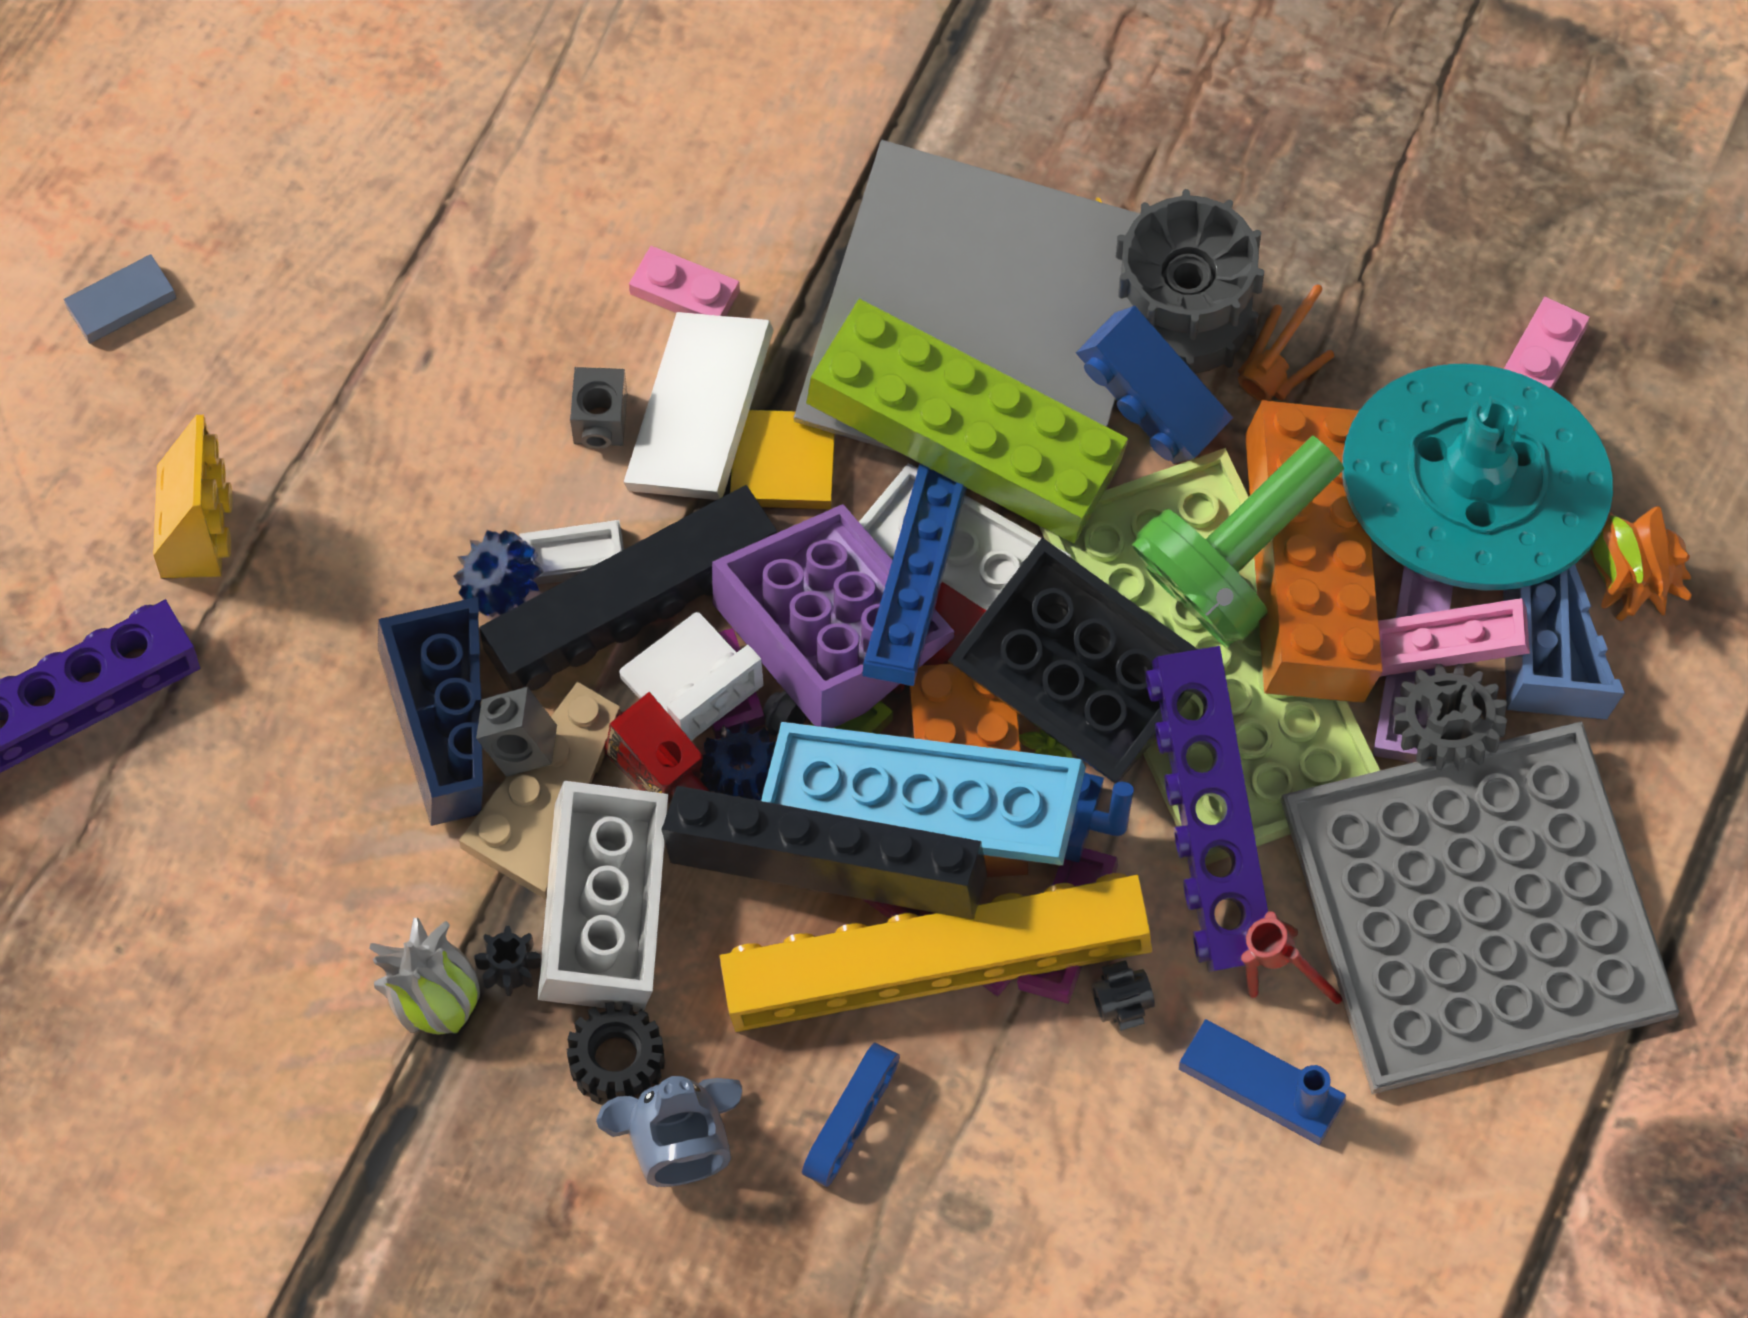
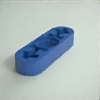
(850, 1114)

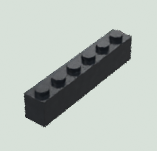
(621, 593)
(825, 852)

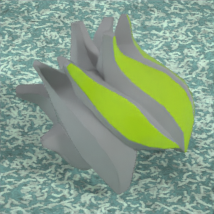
(427, 981)

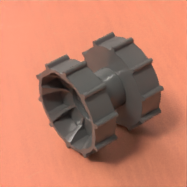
(1201, 245)

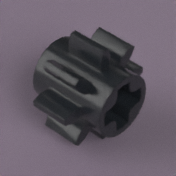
(510, 947)
(1123, 995)

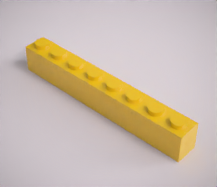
(935, 952)

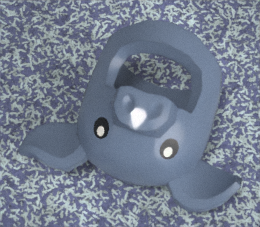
(675, 1128)

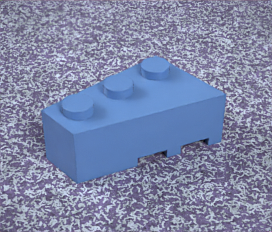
(1566, 656)

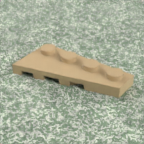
(517, 820)

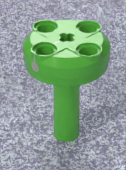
(1205, 571)

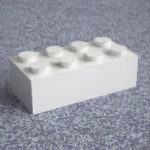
(603, 896)

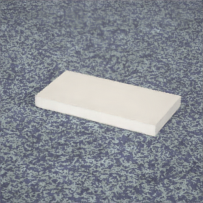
(698, 406)
(984, 546)

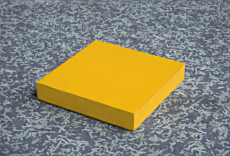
(784, 462)

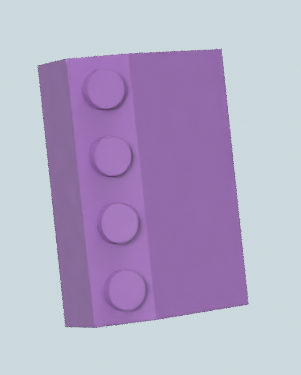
(810, 611)

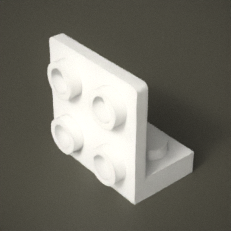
(694, 674)

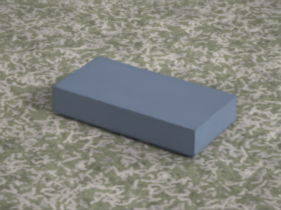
(120, 298)

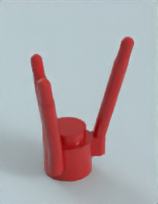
(1273, 947)

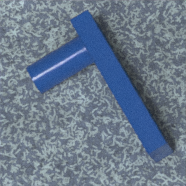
(1264, 1082)

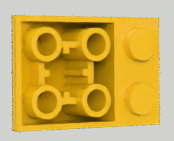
(192, 506)

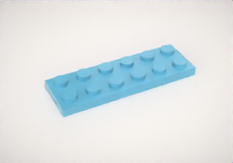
(1004, 798)

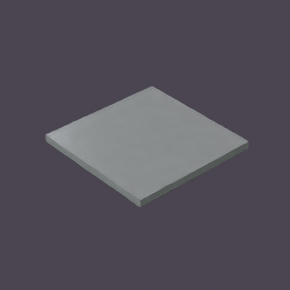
(984, 267)
(1478, 908)

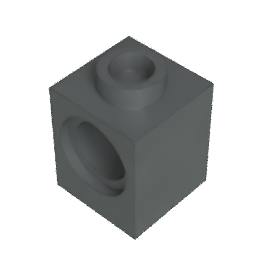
(593, 390)
(516, 731)

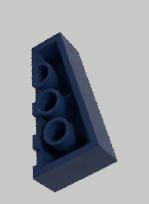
(436, 691)

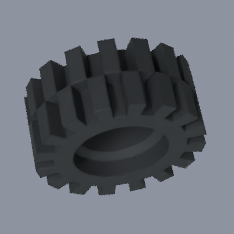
(608, 1025)

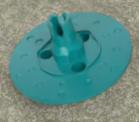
(1477, 476)

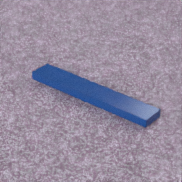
(914, 578)

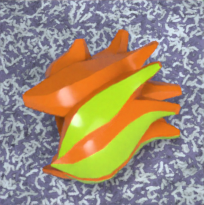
(1640, 562)

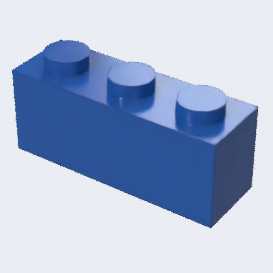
(1153, 386)

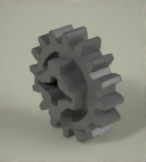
(1449, 717)

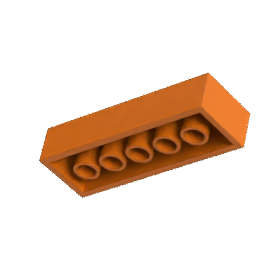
(1315, 571)

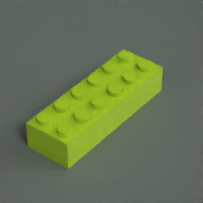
(966, 420)

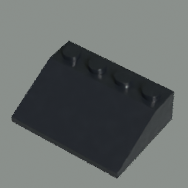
(1072, 659)

